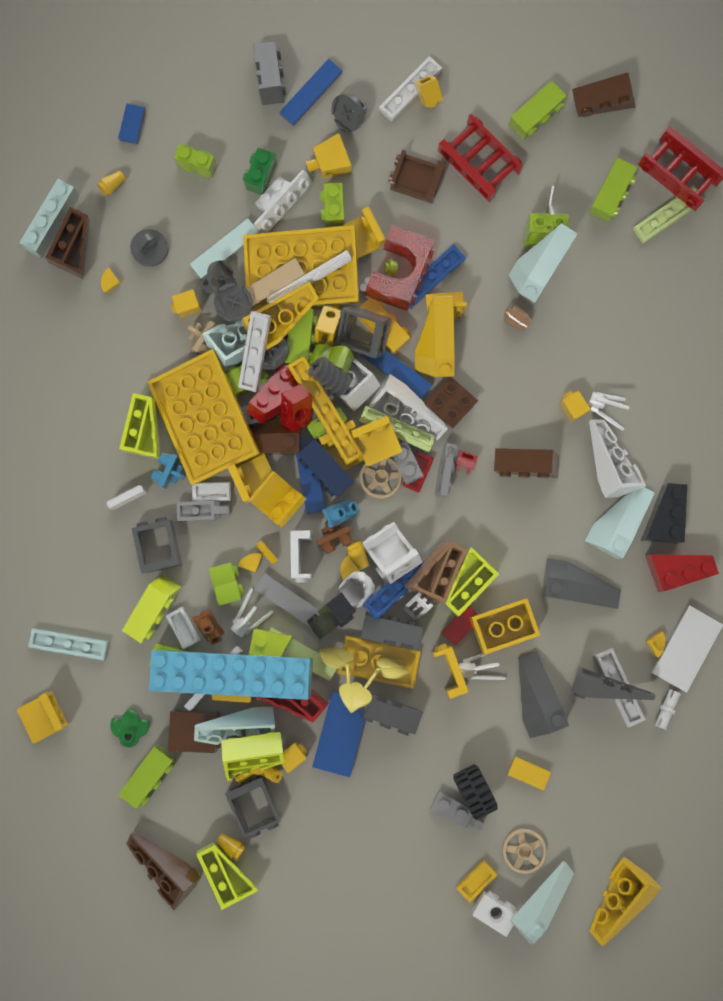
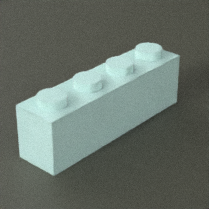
(49, 218)

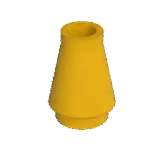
(110, 183)
(358, 554)
(231, 846)

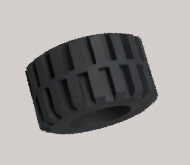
(475, 791)

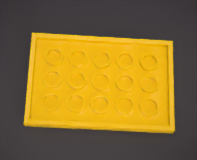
(311, 248)
(203, 417)

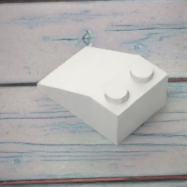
(361, 388)

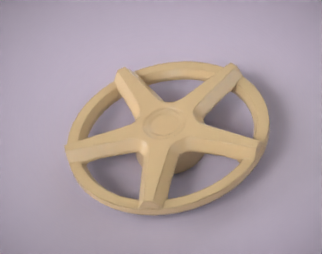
(380, 478)
(524, 851)

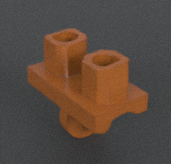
(326, 542)
(209, 626)

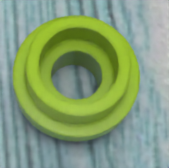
(390, 267)

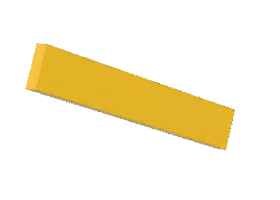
(326, 412)

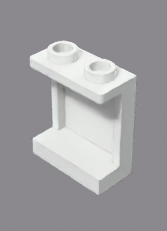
(295, 539)
(392, 552)

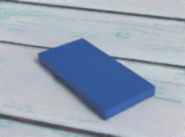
(338, 738)

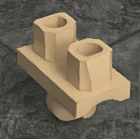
(199, 344)

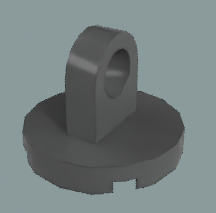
(348, 112)
(149, 247)
(217, 275)
(233, 302)
(276, 356)

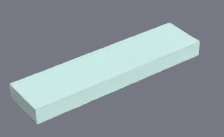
(223, 248)
(68, 644)

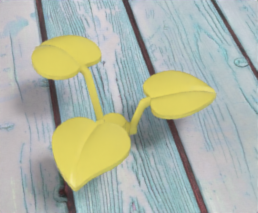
(354, 694)

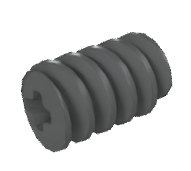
(329, 376)

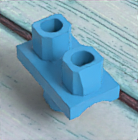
(171, 462)
(340, 512)

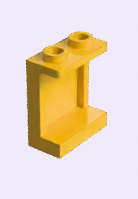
(460, 687)

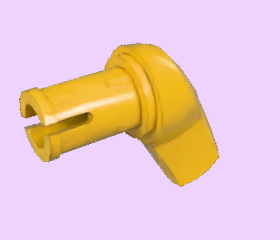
(271, 773)

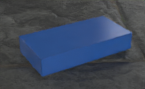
(131, 123)

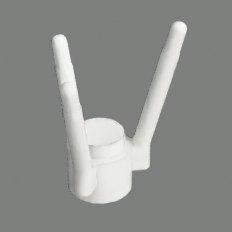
(598, 401)
(241, 625)
(469, 669)

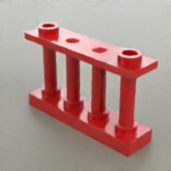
(693, 157)
(474, 175)

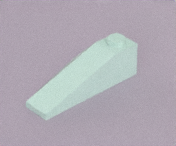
(227, 343)
(236, 725)
(539, 910)

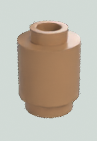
(517, 317)

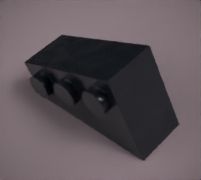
(668, 516)
(333, 614)

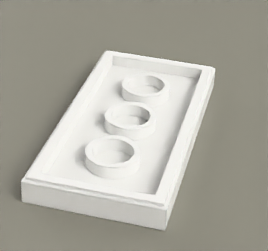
(687, 648)

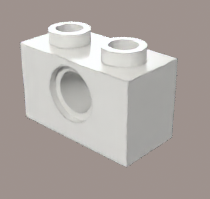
(485, 903)

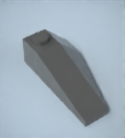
(573, 584)
(595, 685)
(540, 704)

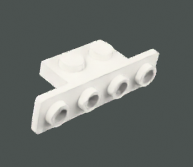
(279, 200)

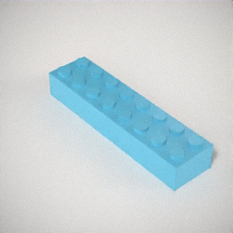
(231, 674)

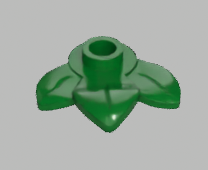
(129, 725)

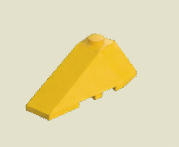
(286, 312)
(436, 344)
(623, 900)

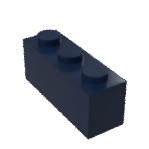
(325, 469)

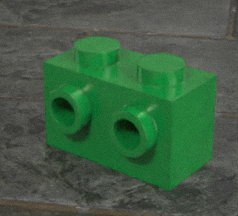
(260, 171)

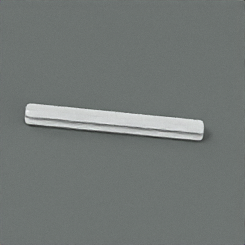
(314, 275)

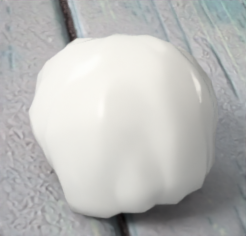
(357, 588)

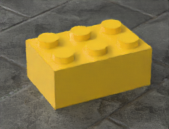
(504, 626)

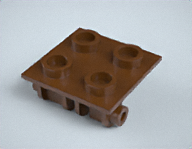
(451, 402)

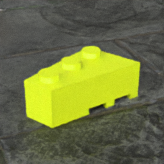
(141, 428)
(470, 582)
(151, 608)
(269, 643)
(251, 752)
(224, 876)

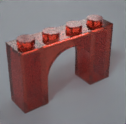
(401, 291)

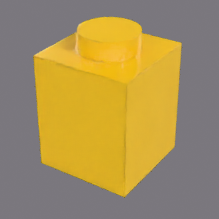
(429, 91)
(185, 304)
(574, 405)
(293, 756)

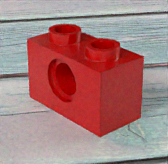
(296, 408)

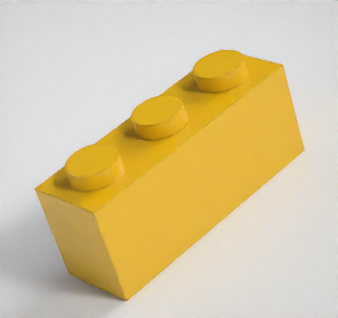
(397, 336)

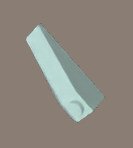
(537, 266)
(618, 526)

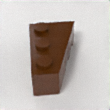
(604, 96)
(70, 243)
(526, 463)

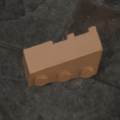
(438, 572)

